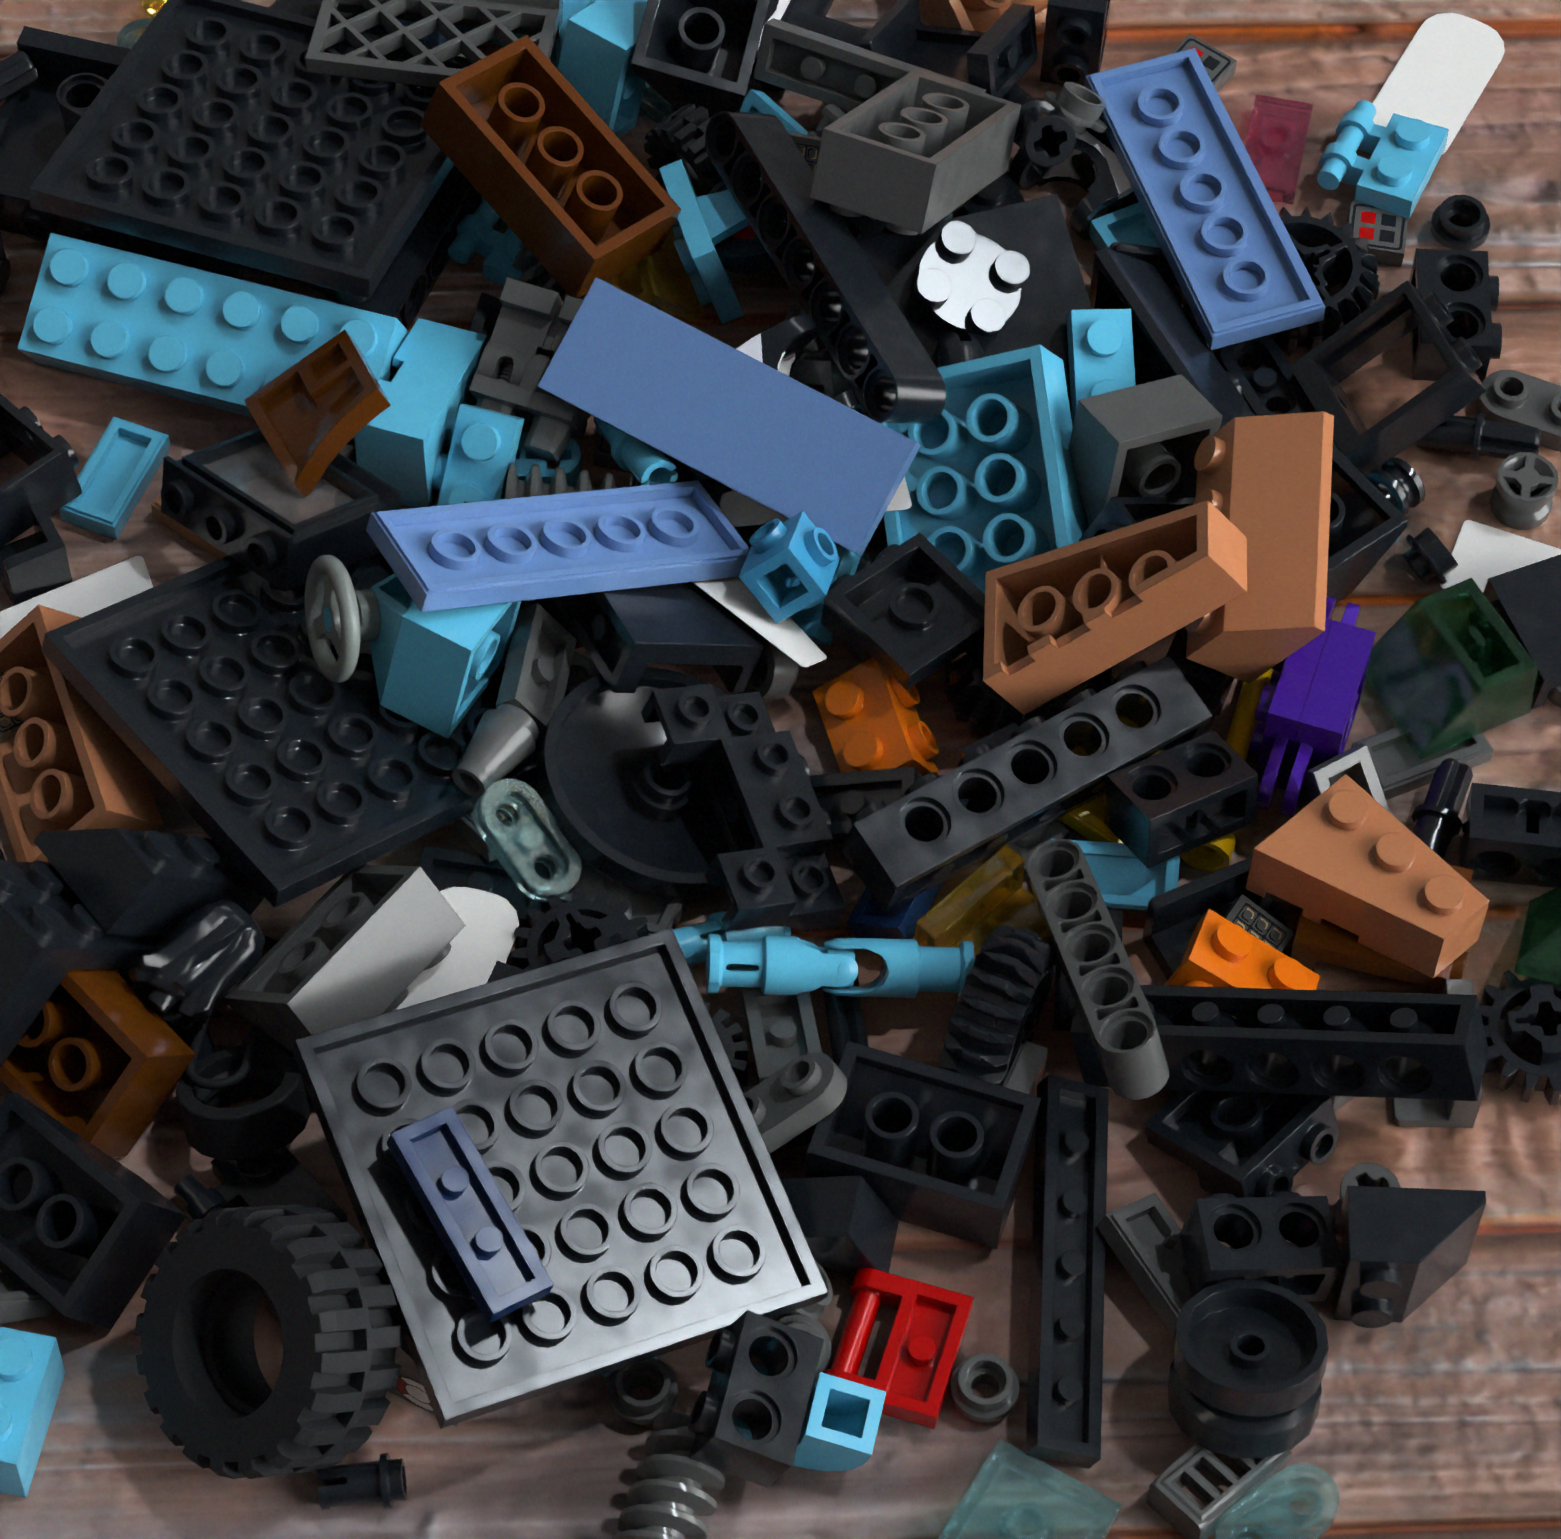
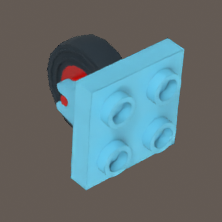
(713, 241)

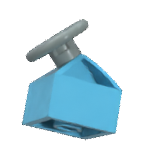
(423, 662)

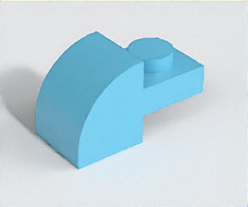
(837, 1424)

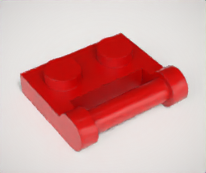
(919, 1348)

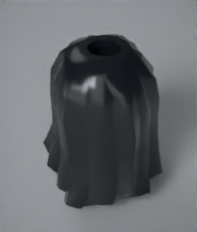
(198, 962)

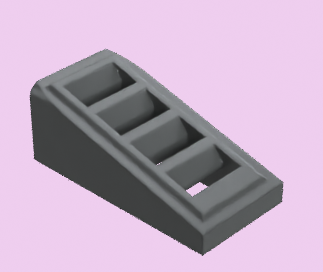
(1183, 1512)

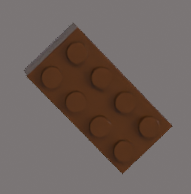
(549, 166)
(98, 1060)

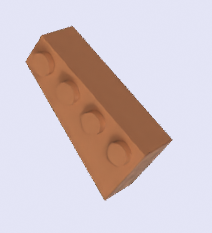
(1104, 600)

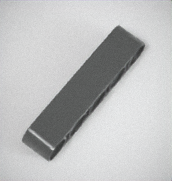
(1097, 969)

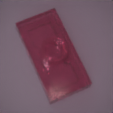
(1278, 143)

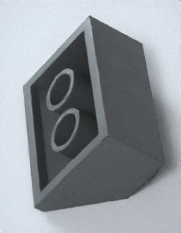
(349, 954)

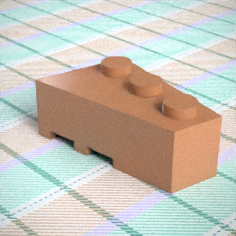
(1371, 876)

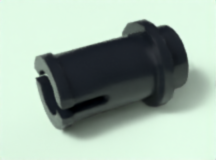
(363, 1483)

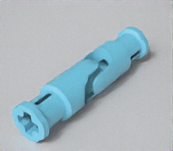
(796, 966)

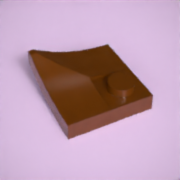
(317, 408)

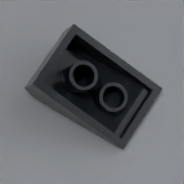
(75, 1216)

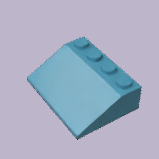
(994, 465)

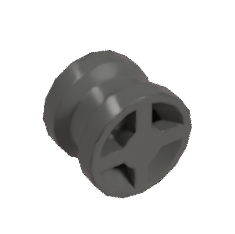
(1537, 484)

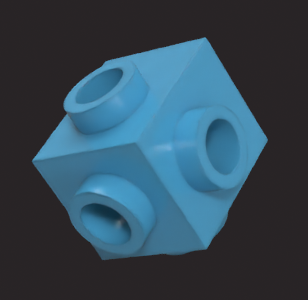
(789, 565)

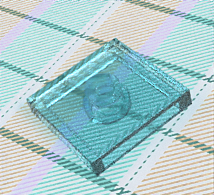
(1029, 1500)

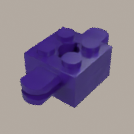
(1310, 707)

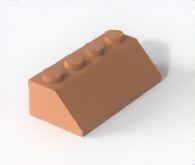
(1276, 488)
(65, 760)

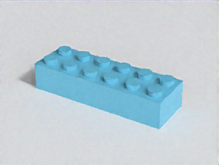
(183, 326)

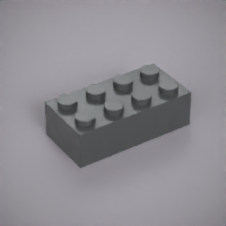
(914, 152)

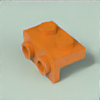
(875, 722)
(1233, 958)

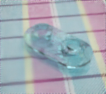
(530, 839)
(1267, 1510)

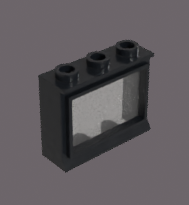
(255, 514)

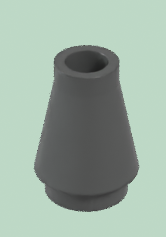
(497, 747)

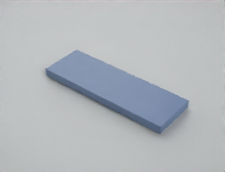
(1205, 200)
(728, 415)
(558, 545)

